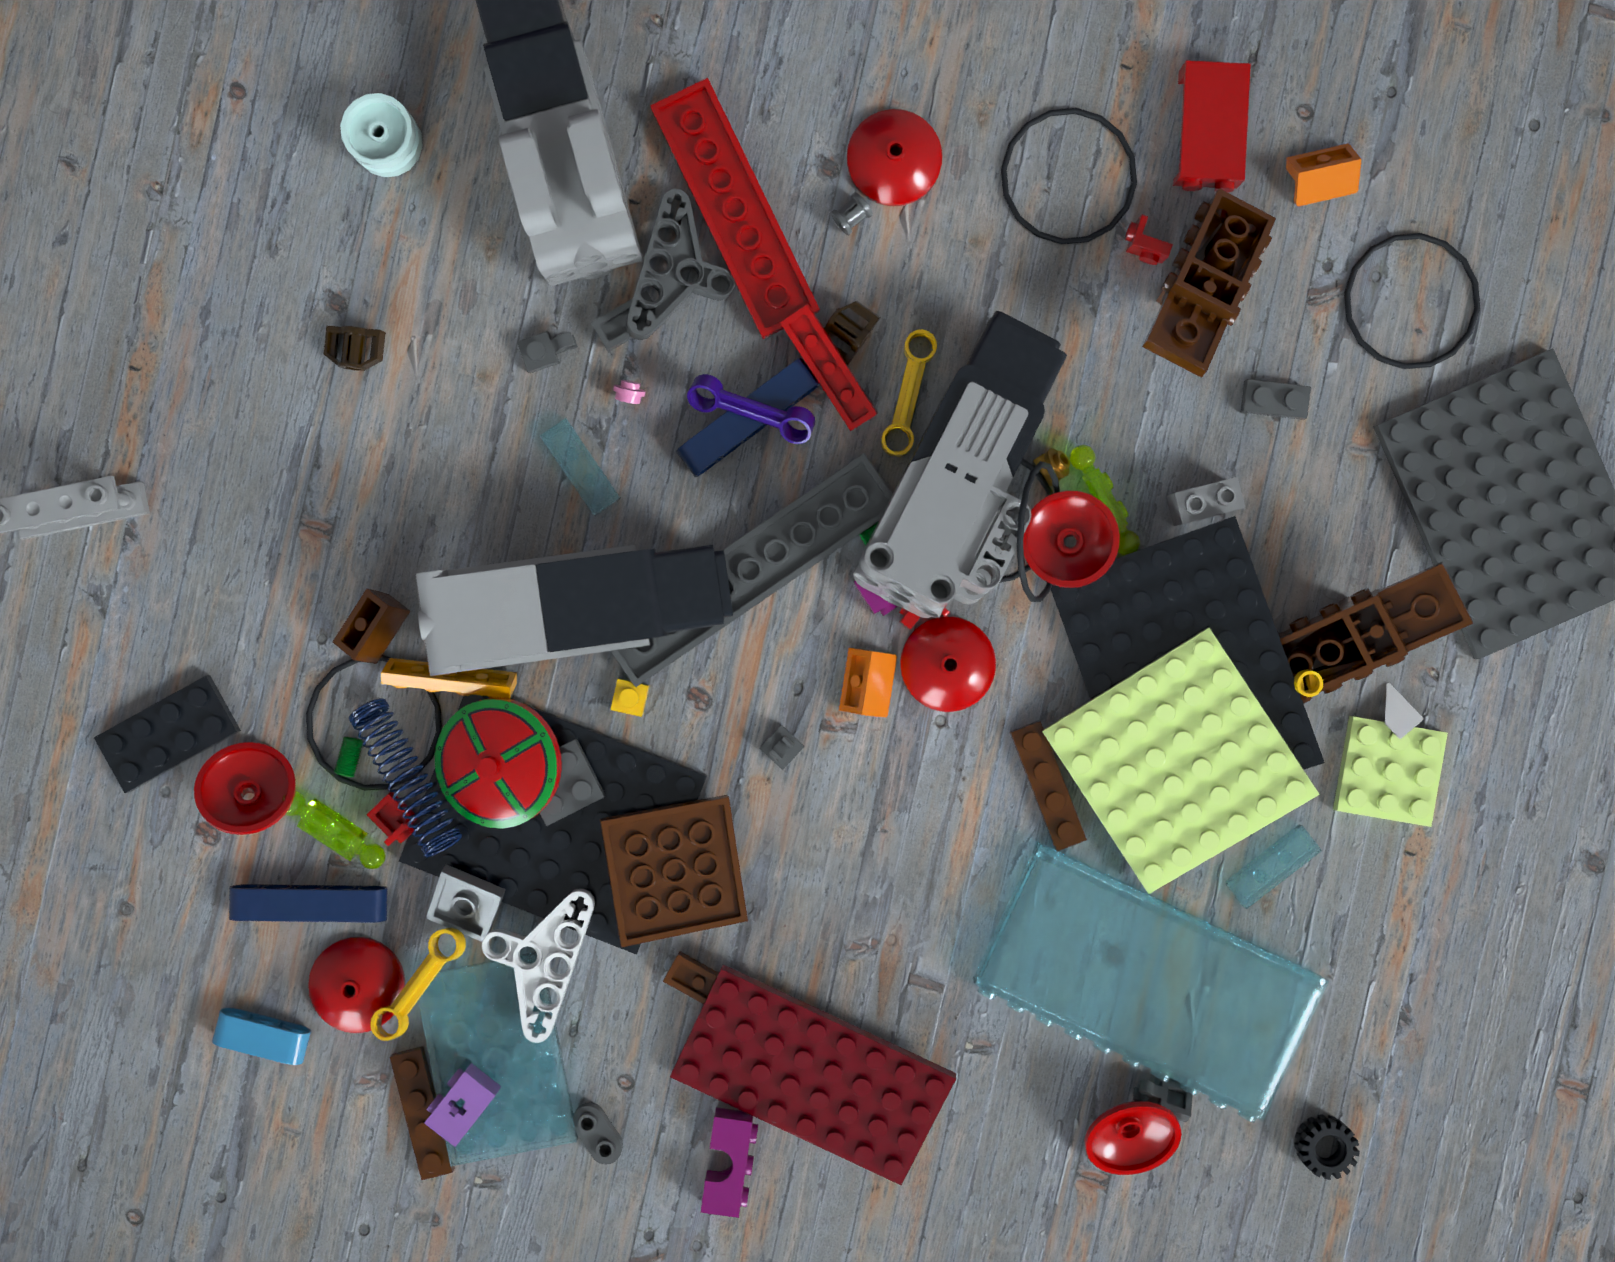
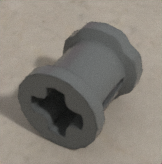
(851, 213)

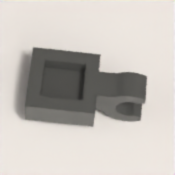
(542, 351)
(1166, 1094)

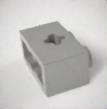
(1205, 501)

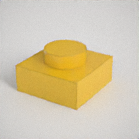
(629, 698)

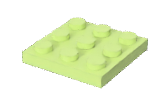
(1390, 774)

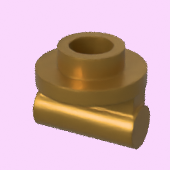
(1059, 462)

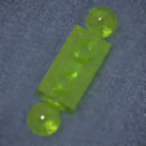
(1100, 486)
(335, 831)

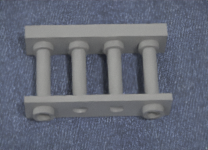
(72, 507)

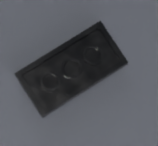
(167, 734)

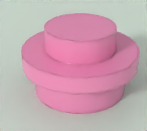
(629, 392)

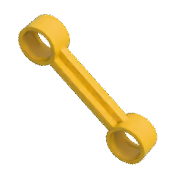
(909, 392)
(417, 984)

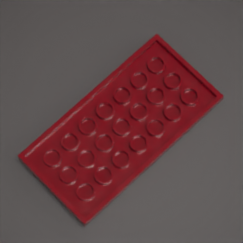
(813, 1075)

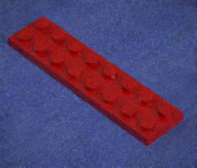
(733, 206)

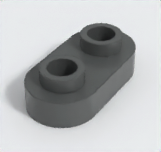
(598, 1134)

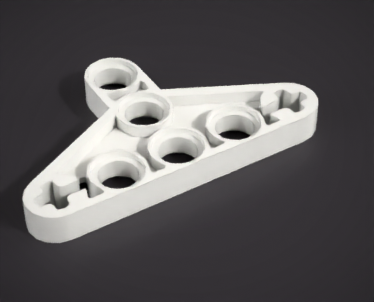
(538, 975)

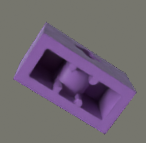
(454, 1121)

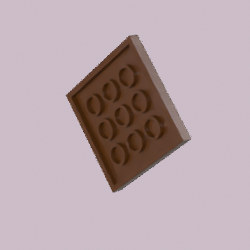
(674, 870)

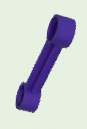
(751, 409)

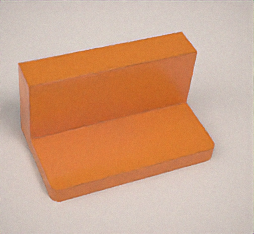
(1324, 174)
(867, 682)

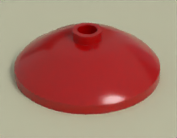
(892, 178)
(1075, 516)
(925, 657)
(239, 771)
(369, 969)
(1132, 1138)

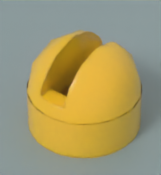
(1313, 680)

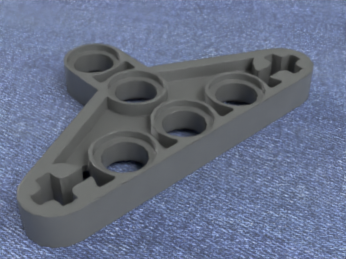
(678, 254)

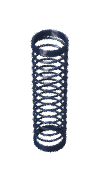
(368, 714)

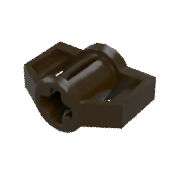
(860, 333)
(354, 346)

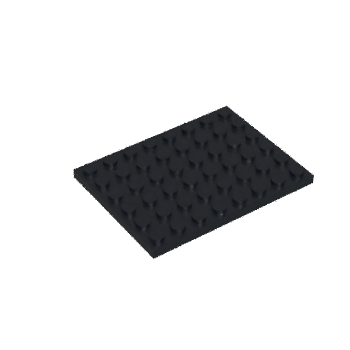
(1171, 594)
(547, 863)

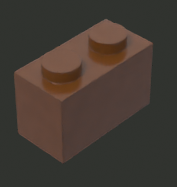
(371, 626)

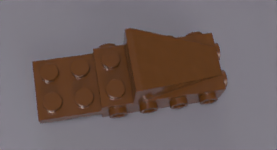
(1209, 281)
(1374, 628)

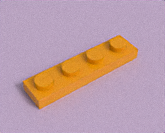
(416, 674)

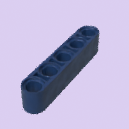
(733, 430)
(308, 903)

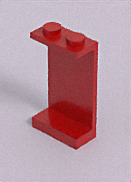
(1213, 125)

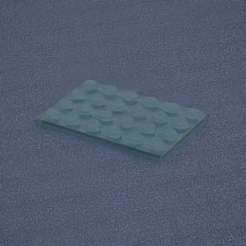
(476, 1019)

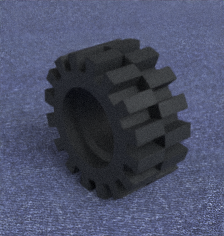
(1339, 1160)

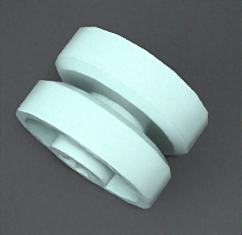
(381, 135)

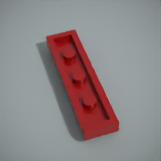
(829, 367)

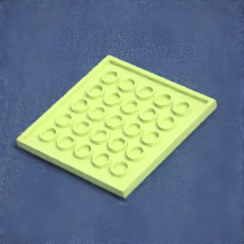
(1180, 761)

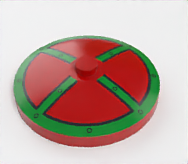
(498, 762)

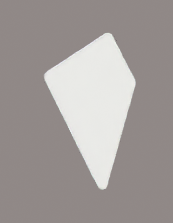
(1399, 714)

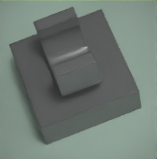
(781, 747)

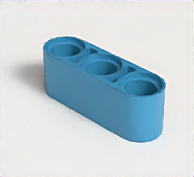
(261, 1036)

